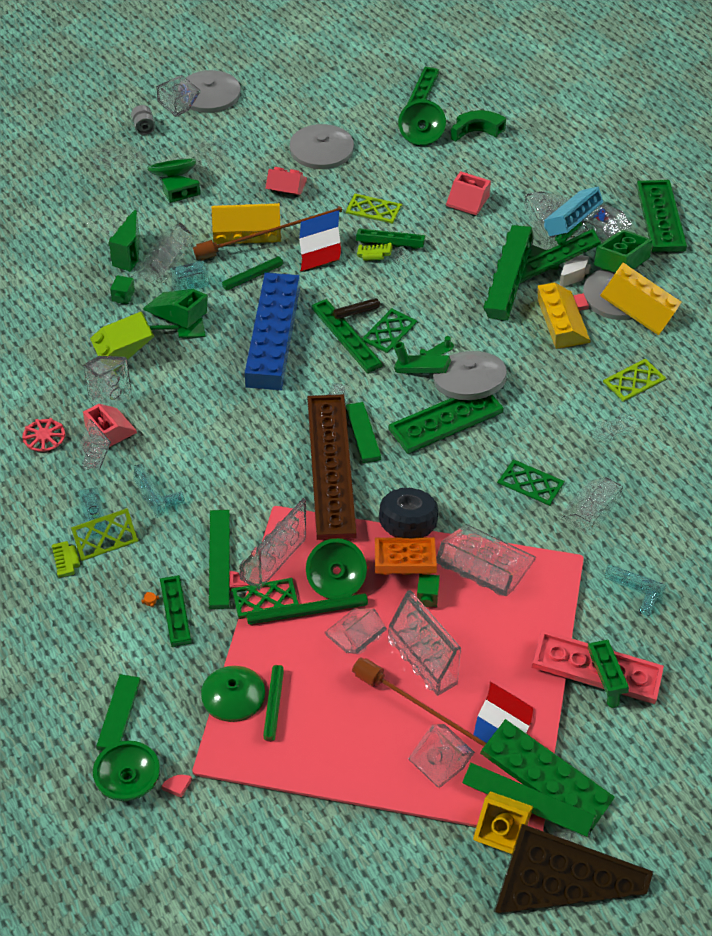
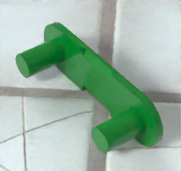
(439, 349)

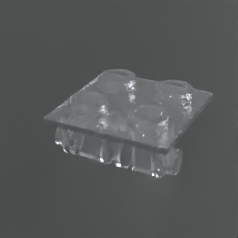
(93, 447)

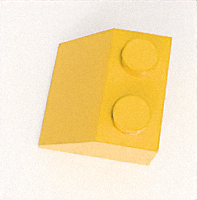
(501, 821)

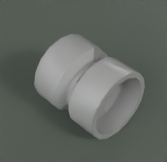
(143, 120)

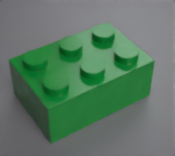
(623, 248)

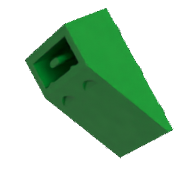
(125, 244)
(179, 306)

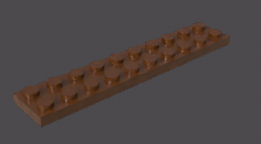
(331, 468)

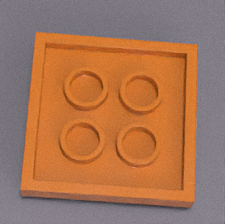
(405, 556)

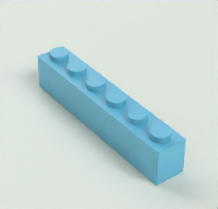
(573, 211)

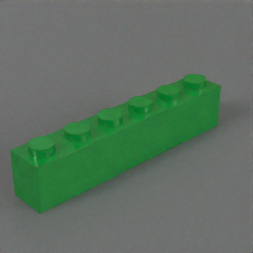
(509, 272)

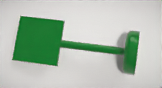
(194, 331)

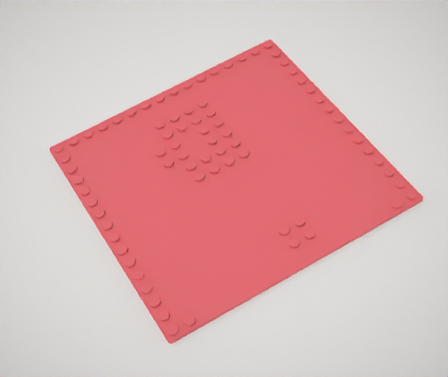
(355, 739)

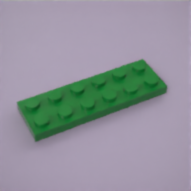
(661, 215)
(442, 421)
(544, 771)

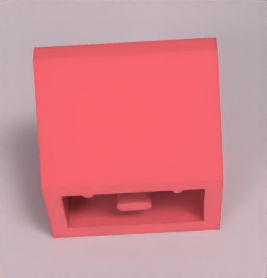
(284, 181)
(469, 193)
(110, 422)

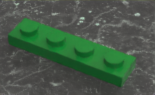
(396, 238)

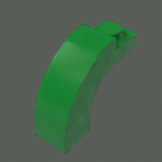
(478, 121)

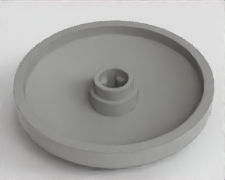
(217, 90)
(321, 146)
(592, 290)
(471, 376)

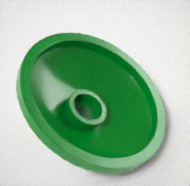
(422, 113)
(172, 167)
(334, 554)
(236, 701)
(125, 760)

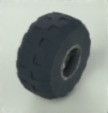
(408, 513)

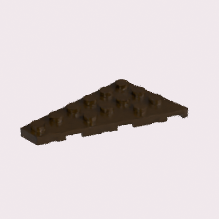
(561, 872)

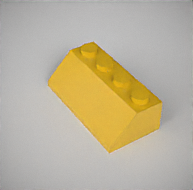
(238, 221)
(640, 299)
(562, 316)

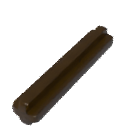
(356, 308)

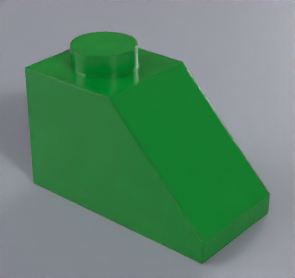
(180, 188)

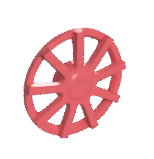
(43, 435)

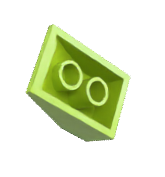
(122, 337)

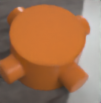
(150, 599)

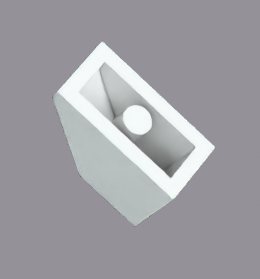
(575, 270)

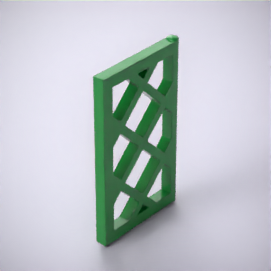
(404, 330)
(528, 469)
(252, 590)

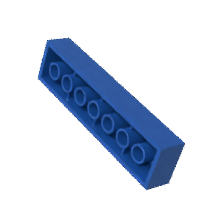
(272, 331)

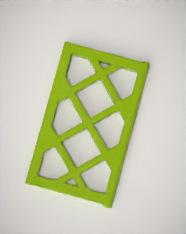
(362, 213)
(633, 368)
(110, 518)

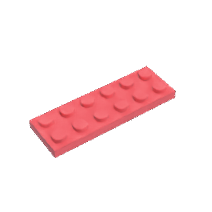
(572, 660)

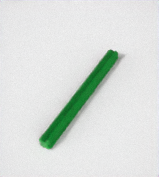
(307, 608)

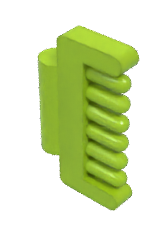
(374, 253)
(66, 558)

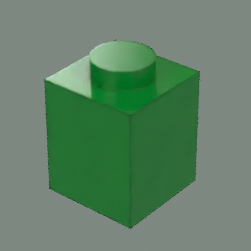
(122, 289)
(428, 590)

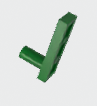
(419, 363)
(608, 671)

